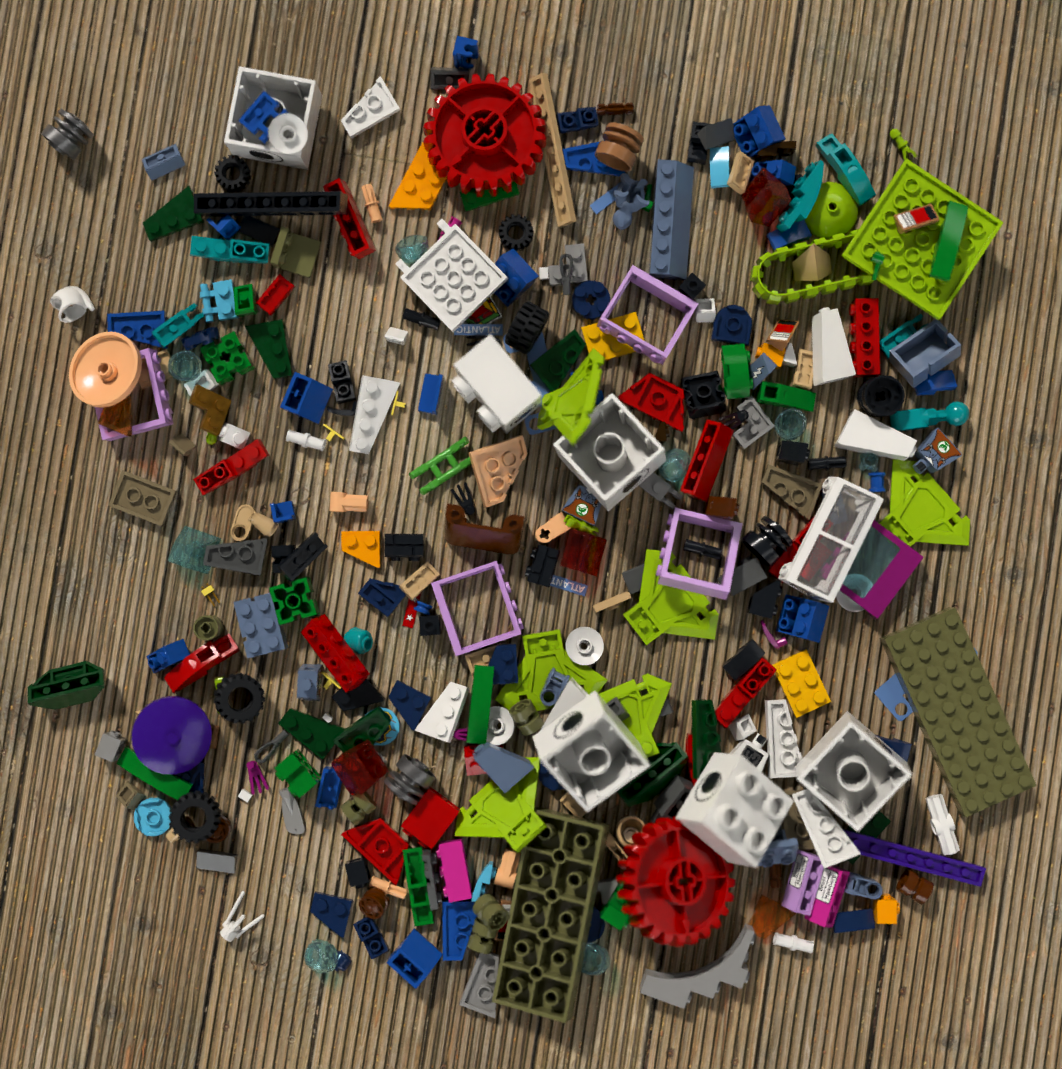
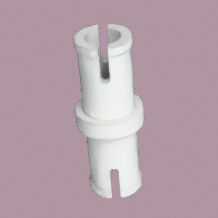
(306, 440)
(793, 942)

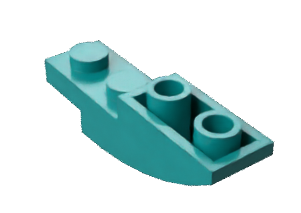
(847, 167)
(805, 194)
(229, 250)

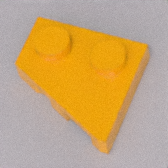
(362, 545)

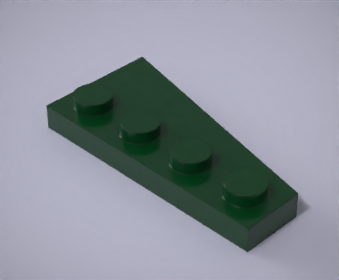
(704, 735)

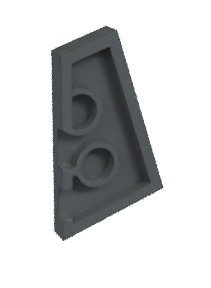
(434, 895)

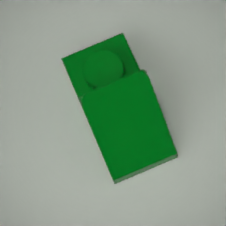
(245, 300)

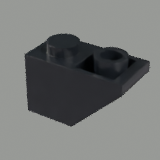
(792, 452)
(763, 600)

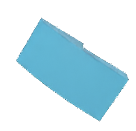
(719, 166)
(485, 877)

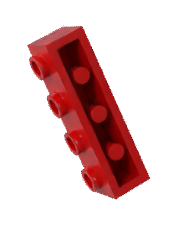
(352, 225)
(865, 336)
(707, 460)
(335, 653)

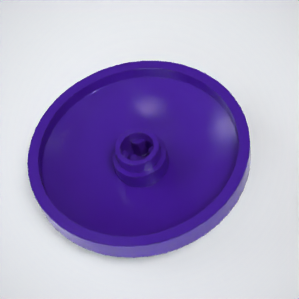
(171, 735)

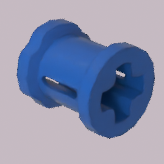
(877, 482)

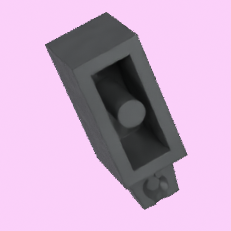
(745, 575)
(672, 798)

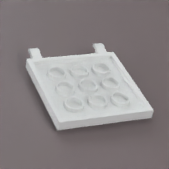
(453, 276)

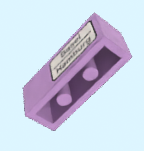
(803, 883)

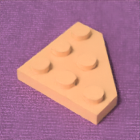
(497, 468)

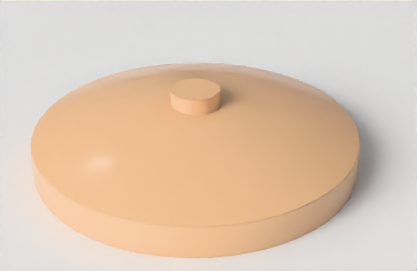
(105, 369)

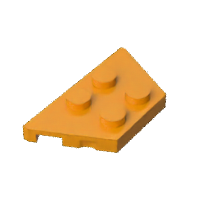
(419, 186)

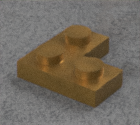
(214, 407)

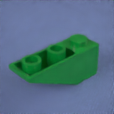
(785, 396)

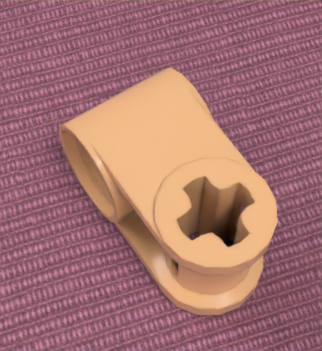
(555, 527)

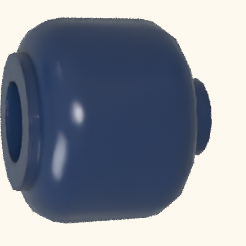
(343, 961)

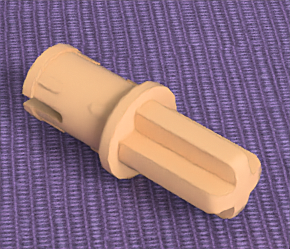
(371, 203)
(388, 887)

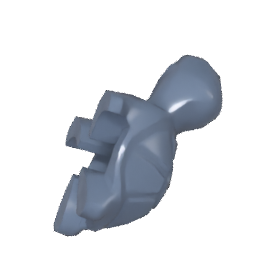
(628, 199)

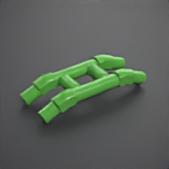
(432, 464)

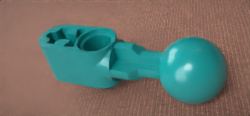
(955, 414)

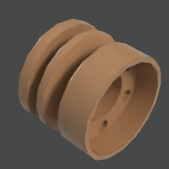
(619, 146)

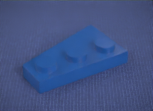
(583, 159)
(137, 325)
(457, 927)

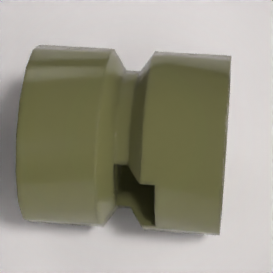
(208, 627)
(526, 717)
(364, 802)
(490, 912)
(478, 944)

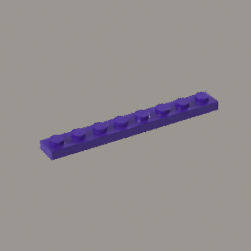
(917, 859)

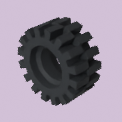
(237, 184)
(519, 221)

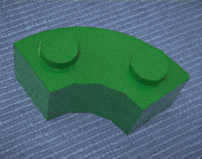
(736, 371)

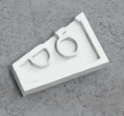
(370, 110)
(445, 713)

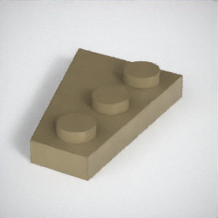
(792, 489)

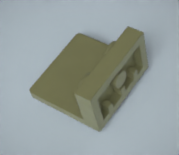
(295, 253)

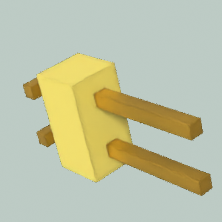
(208, 590)

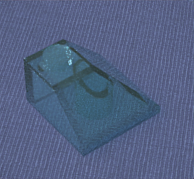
(190, 549)

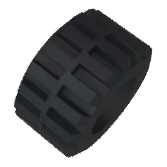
(526, 327)
(250, 710)
(187, 831)

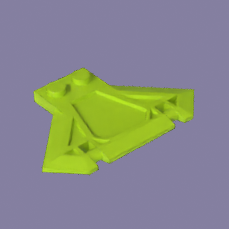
(574, 402)
(922, 509)
(668, 608)
(542, 653)
(642, 708)
(504, 814)

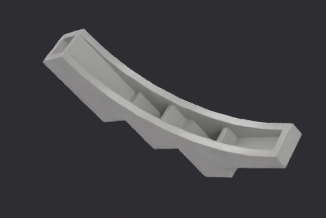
(728, 968)

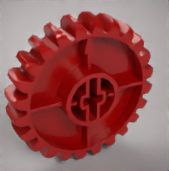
(485, 110)
(674, 884)

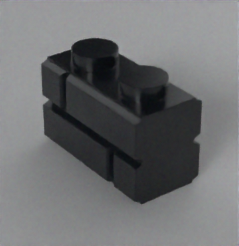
(404, 546)
(543, 565)

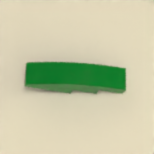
(948, 241)
(480, 704)
(168, 784)
(417, 886)

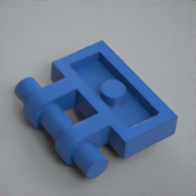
(259, 113)

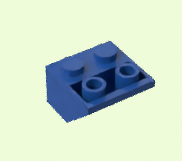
(757, 130)
(519, 276)
(306, 398)
(802, 618)
(414, 958)

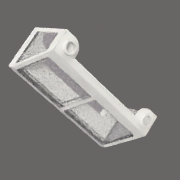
(832, 540)

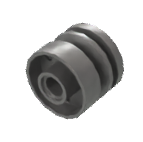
(67, 134)
(412, 775)

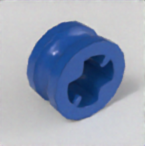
(423, 607)

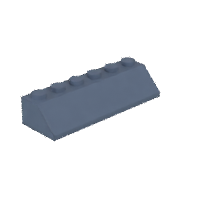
(671, 220)

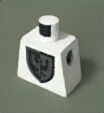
(752, 751)

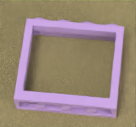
(659, 290)
(161, 399)
(691, 584)
(505, 589)

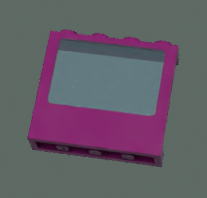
(879, 570)

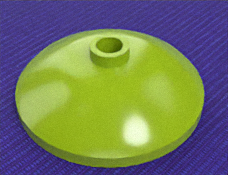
(828, 222)

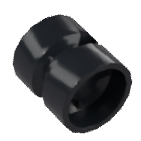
(280, 553)

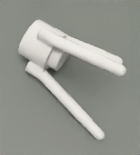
(232, 928)

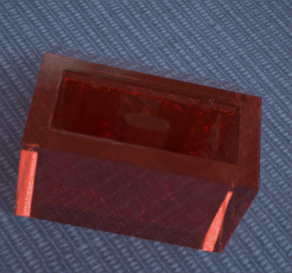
(765, 198)
(583, 552)
(359, 768)

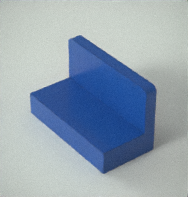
(431, 393)

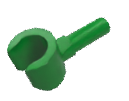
(647, 196)
(877, 258)

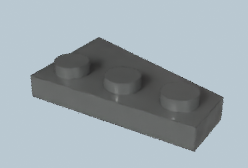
(237, 556)

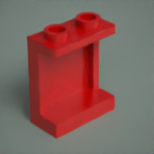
(430, 818)

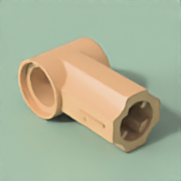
(346, 502)
(506, 872)

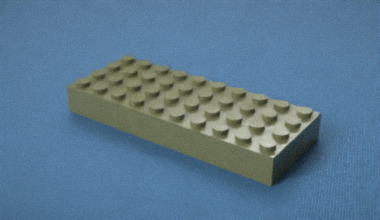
(958, 712)
(551, 916)

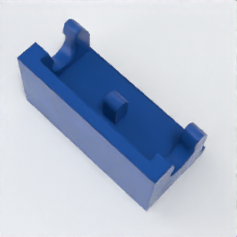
(465, 49)
(329, 789)

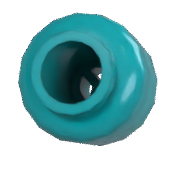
(359, 640)

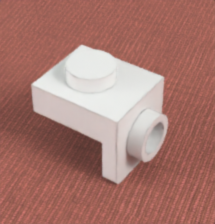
(205, 380)
(233, 436)

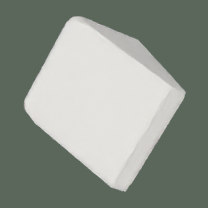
(705, 310)
(396, 336)
(789, 357)
(742, 727)

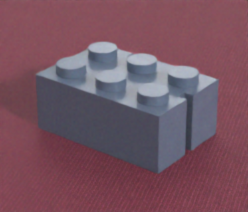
(925, 353)
(260, 625)

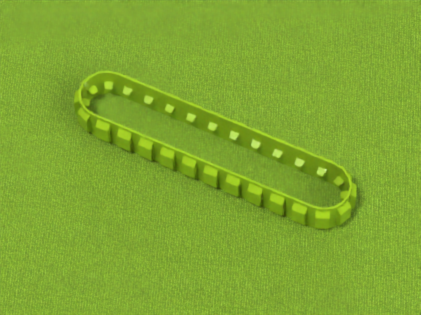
(809, 292)

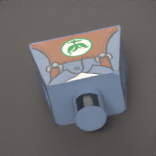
(935, 452)
(582, 506)
(309, 682)

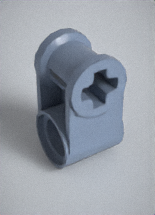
(554, 686)
(858, 886)

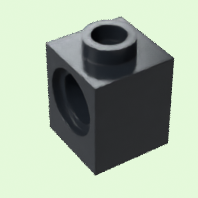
(692, 286)
(430, 625)
(358, 872)

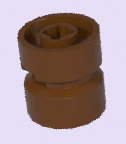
(916, 887)

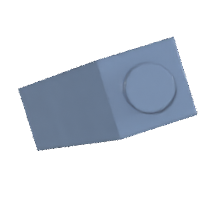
(502, 765)

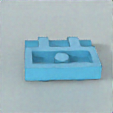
(224, 298)

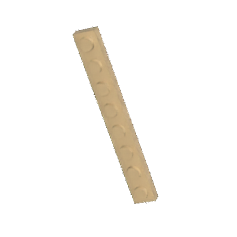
(553, 152)

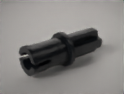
(421, 319)
(826, 463)
(702, 549)

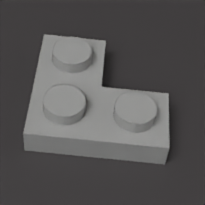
(579, 271)
(756, 426)

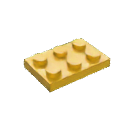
(607, 344)
(801, 683)

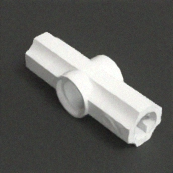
(942, 824)

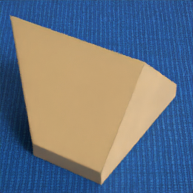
(812, 265)

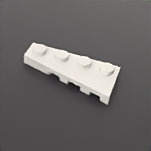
(372, 406)
(780, 740)
(825, 832)

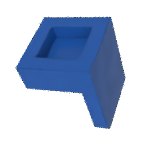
(225, 226)
(283, 512)

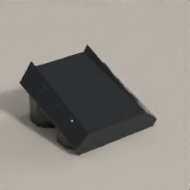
(704, 395)

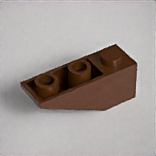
(721, 507)

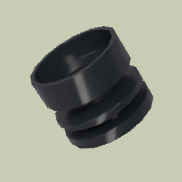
(890, 392)
(770, 538)

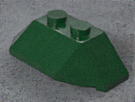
(67, 686)
(657, 776)

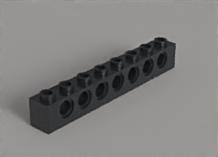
(271, 204)

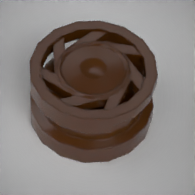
(222, 832)
(374, 903)

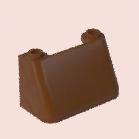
(483, 537)

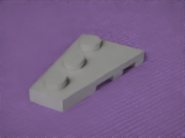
(481, 985)

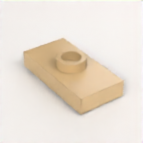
(740, 172)
(804, 370)
(419, 580)
(611, 603)

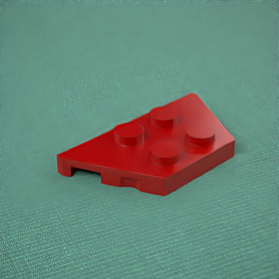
(656, 399)
(380, 846)

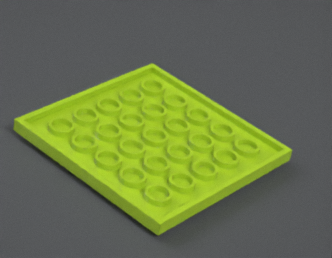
(911, 253)

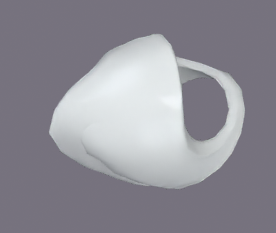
(71, 296)

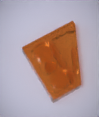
(118, 417)
(769, 916)

